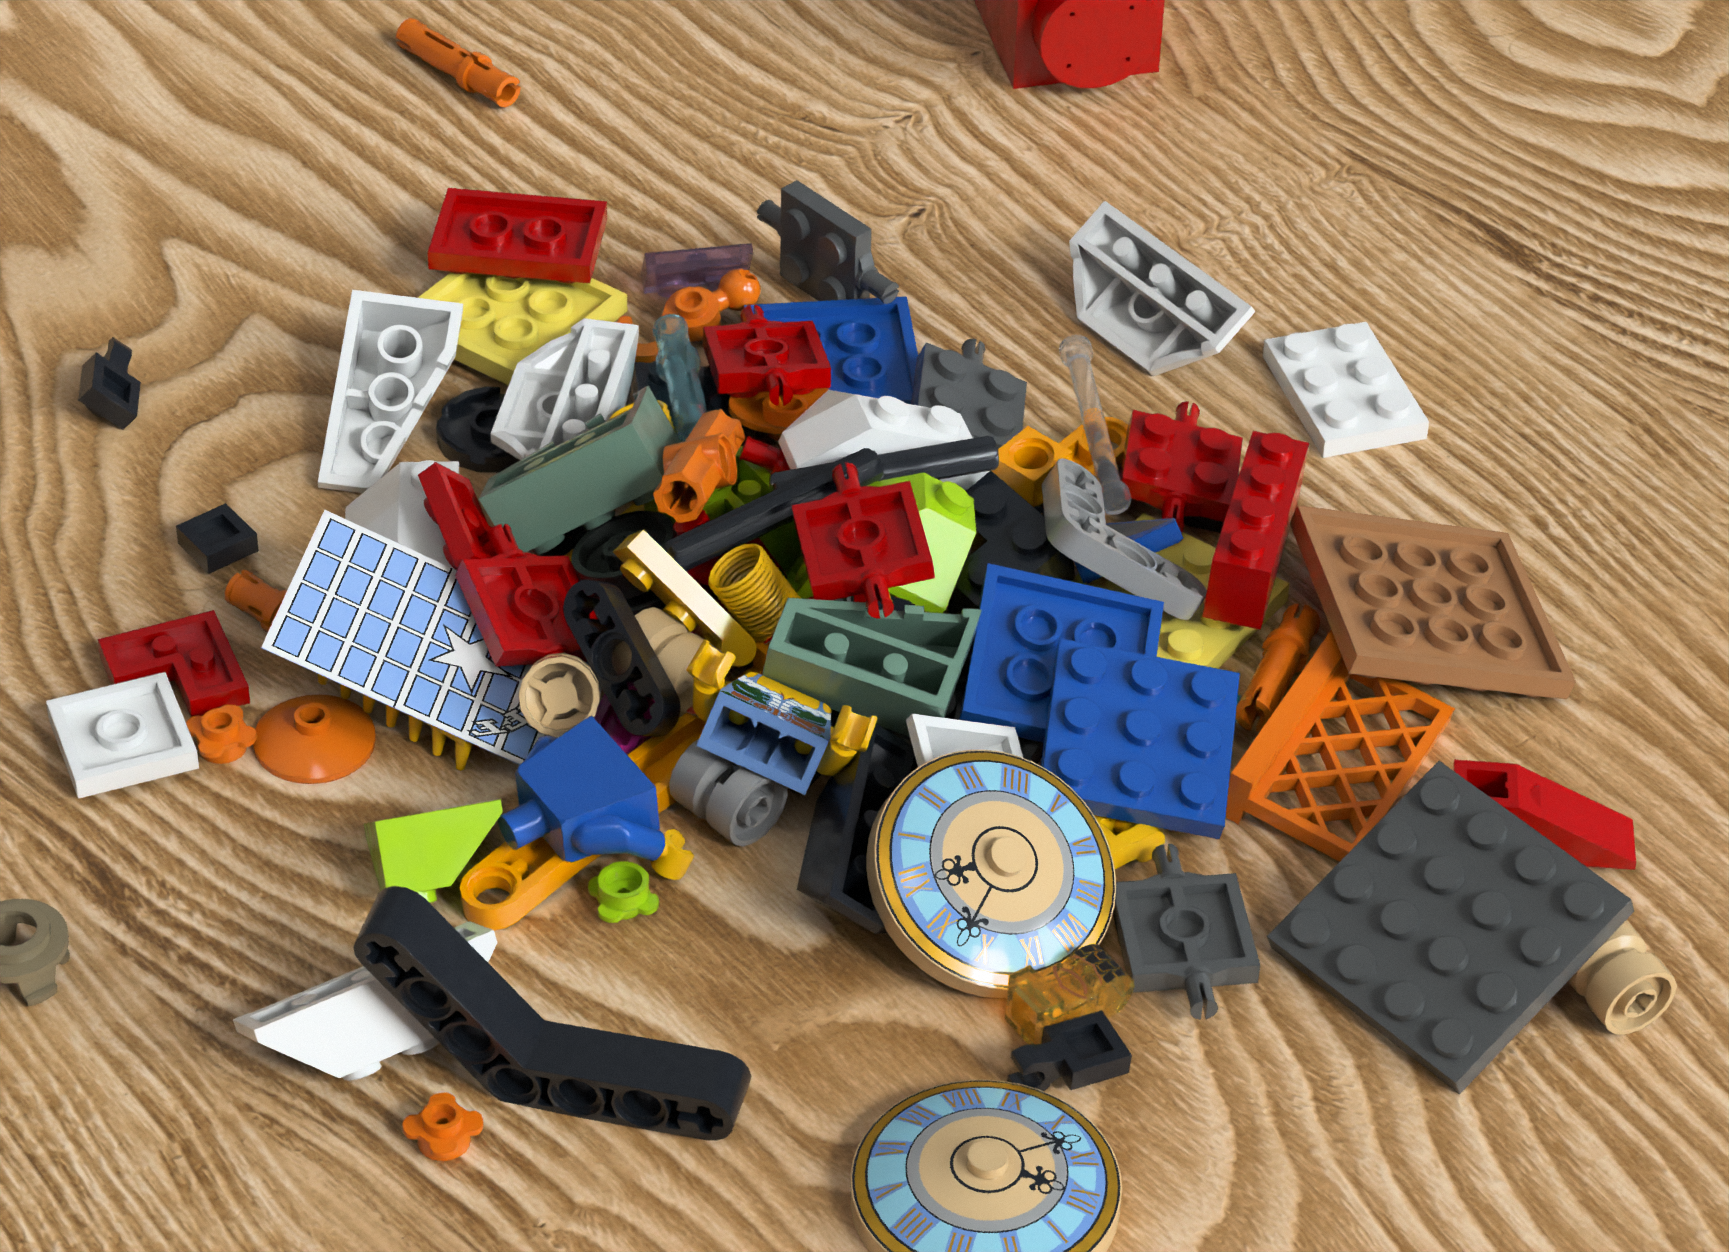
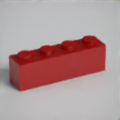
(1255, 530)

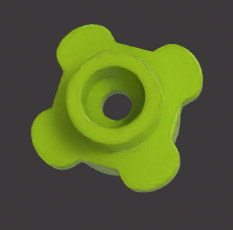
(623, 892)

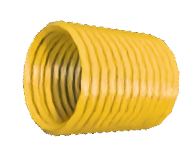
(751, 589)

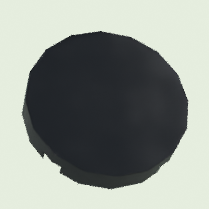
(467, 428)

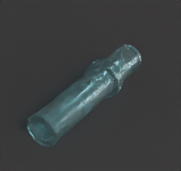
(679, 368)

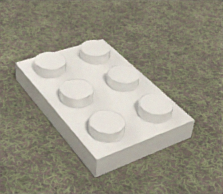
(1345, 389)

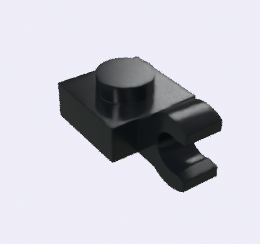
(108, 387)
(1077, 1050)

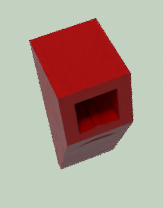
(1566, 818)

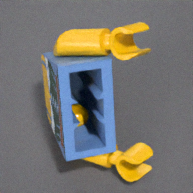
(771, 724)

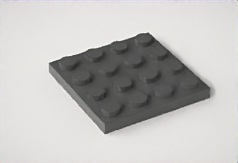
(1450, 926)

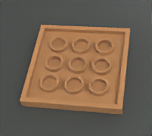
(1430, 603)

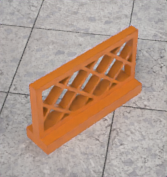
(1287, 736)

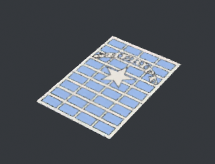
(400, 636)

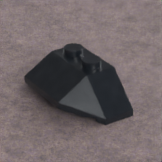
(841, 825)

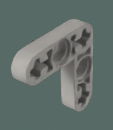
(1079, 530)

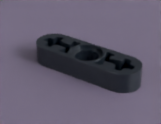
(644, 670)

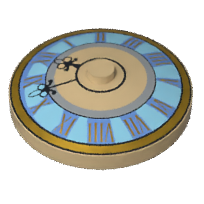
(988, 869)
(984, 1174)

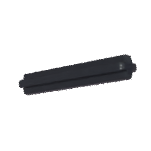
(936, 460)
(766, 512)

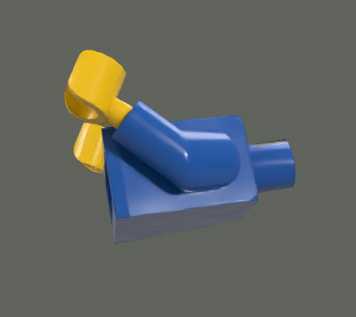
(590, 802)

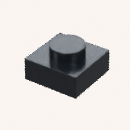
(217, 538)

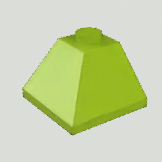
(949, 530)
(428, 847)

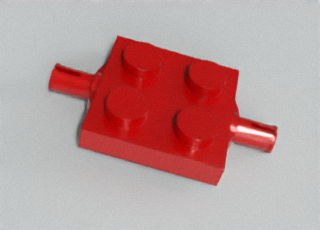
(766, 357)
(1180, 464)
(863, 541)
(519, 601)

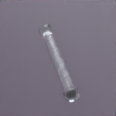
(1076, 354)

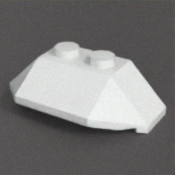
(1148, 295)
(566, 386)
(849, 422)
(348, 1020)

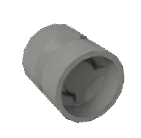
(727, 795)

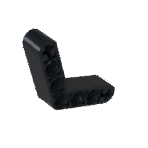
(538, 1060)

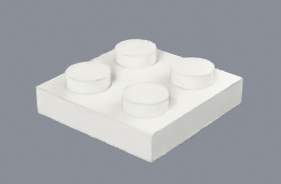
(122, 735)

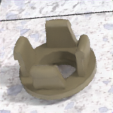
(34, 961)

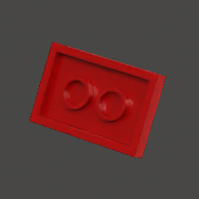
(518, 235)

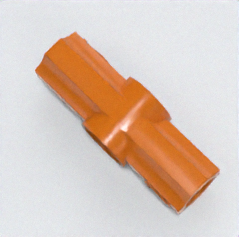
(699, 466)

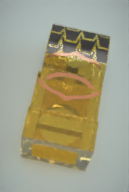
(1065, 991)

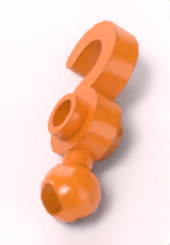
(703, 307)

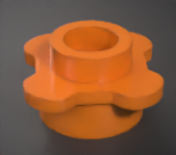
(222, 734)
(443, 1128)

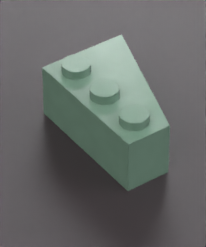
(582, 477)
(869, 663)

